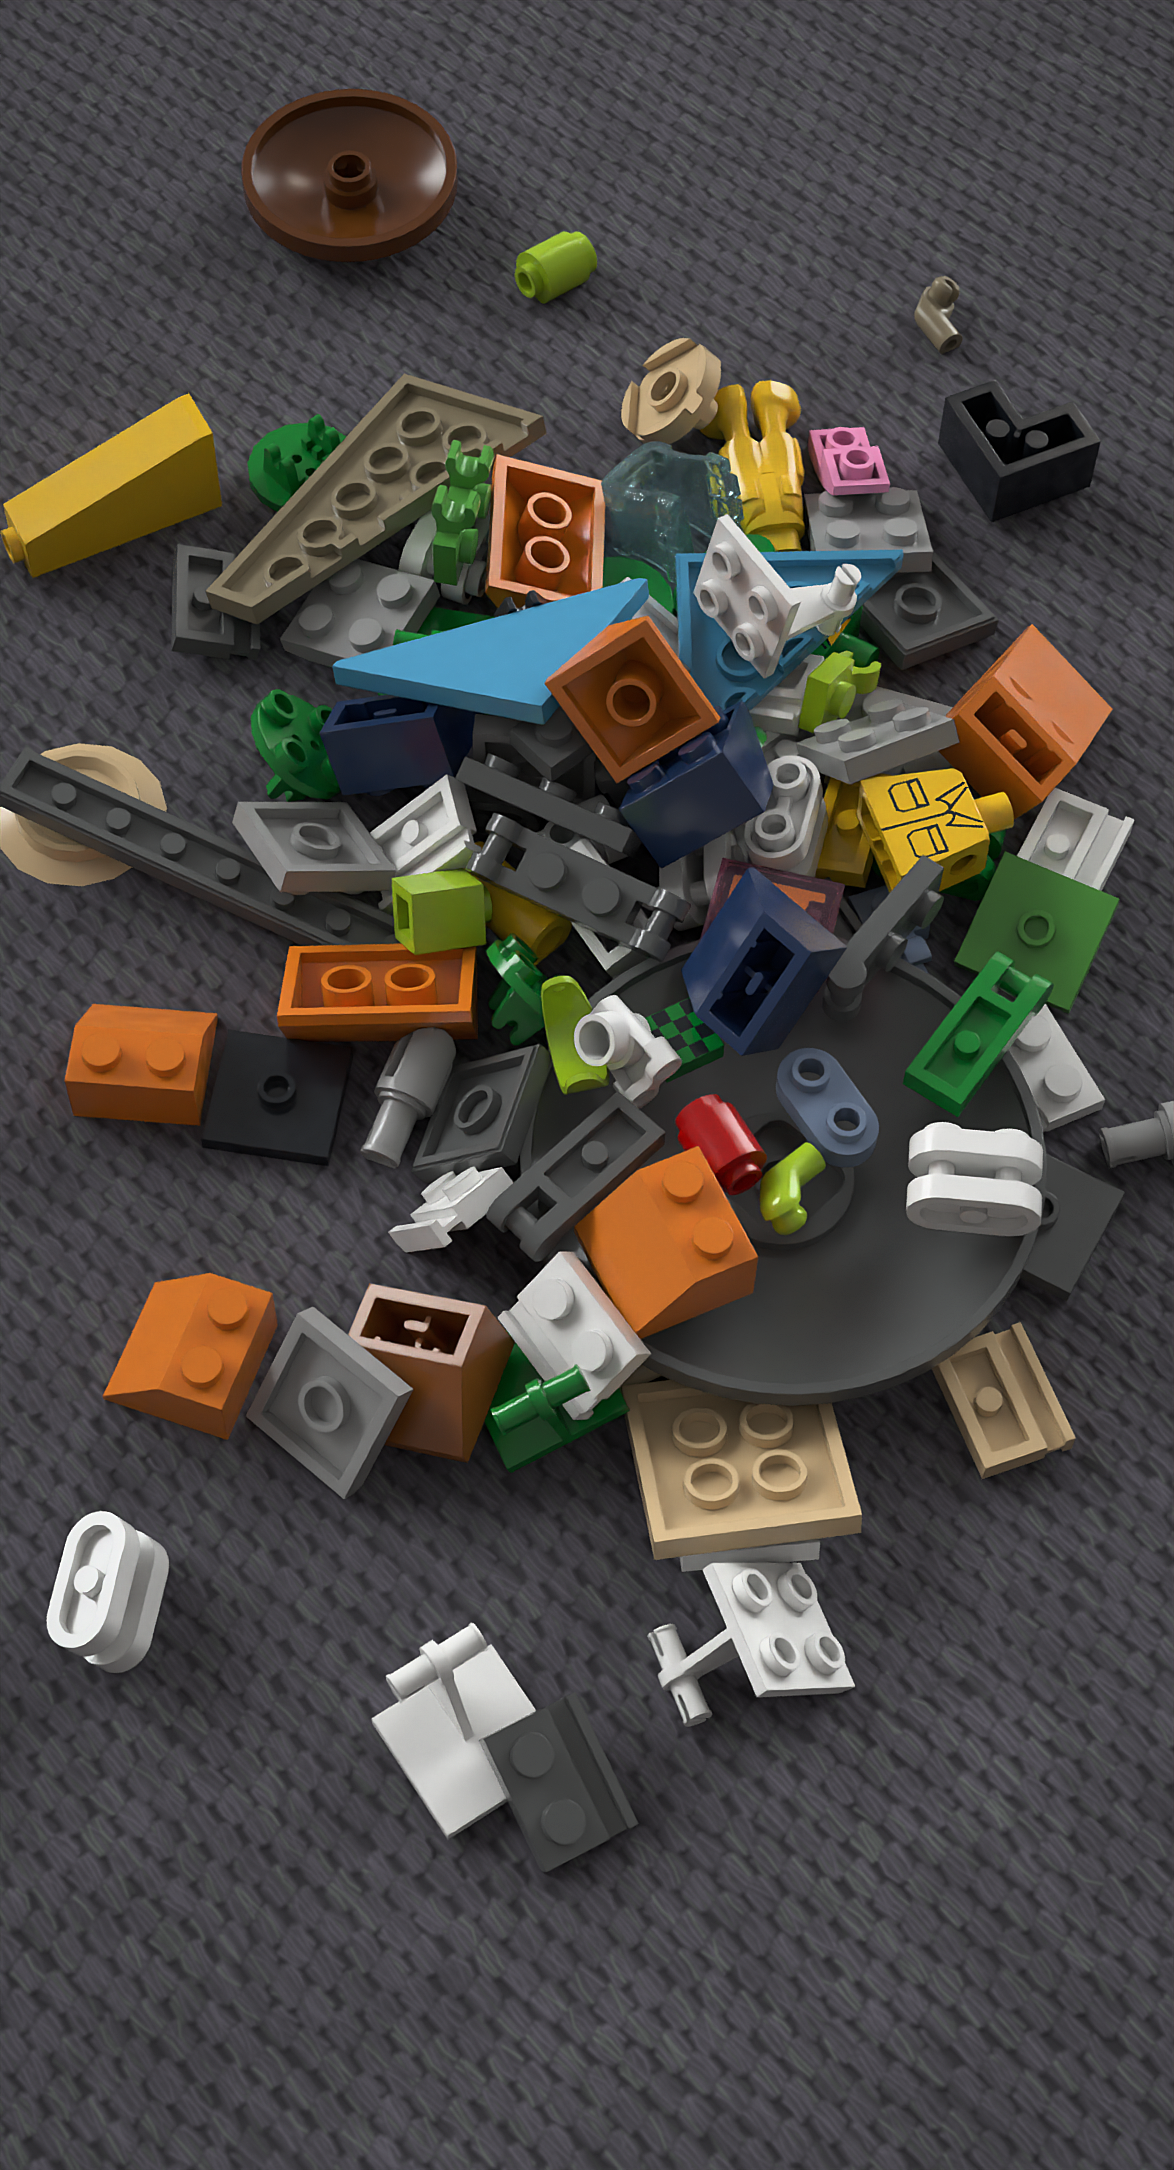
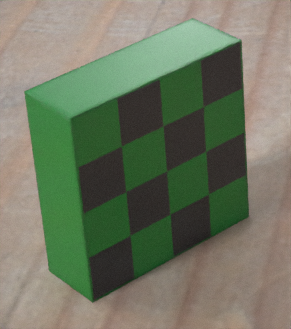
(687, 1035)

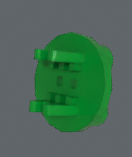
(272, 461)
(291, 744)
(519, 992)

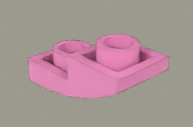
(847, 461)

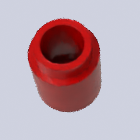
(724, 1141)

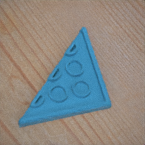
(711, 653)
(496, 662)

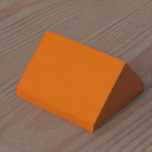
(631, 697)

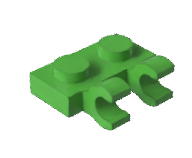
(458, 511)

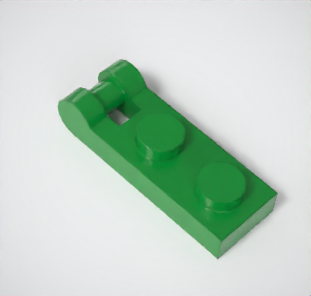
(976, 1034)

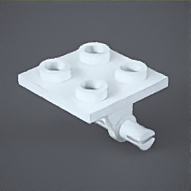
(758, 606)
(770, 1626)
(443, 1710)

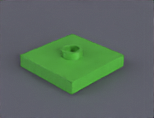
(1042, 924)

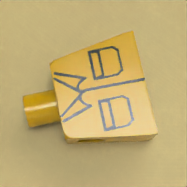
(929, 817)

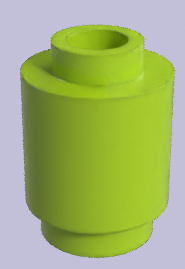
(555, 266)

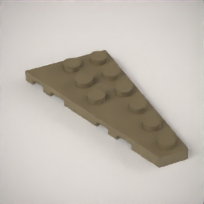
(367, 491)

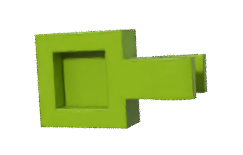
(833, 688)

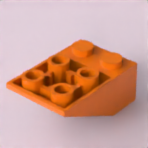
(1024, 723)

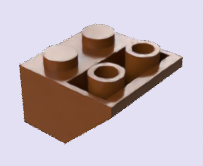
(446, 1353)

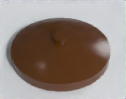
(349, 175)

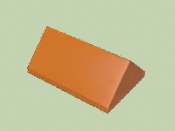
(543, 533)
(377, 993)

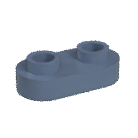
(823, 1103)

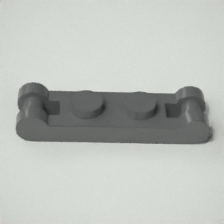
(578, 888)

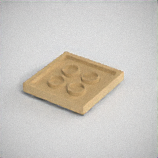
(736, 1471)

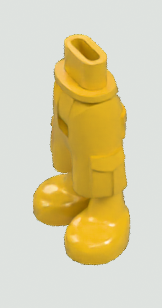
(766, 470)

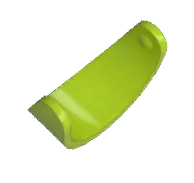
(562, 1009)

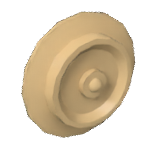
(57, 857)

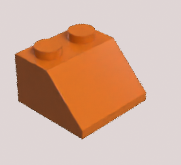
(140, 1064)
(668, 1245)
(195, 1352)

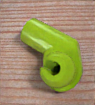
(782, 1188)

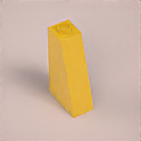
(118, 491)

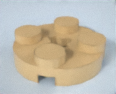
(674, 393)

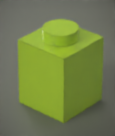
(440, 911)

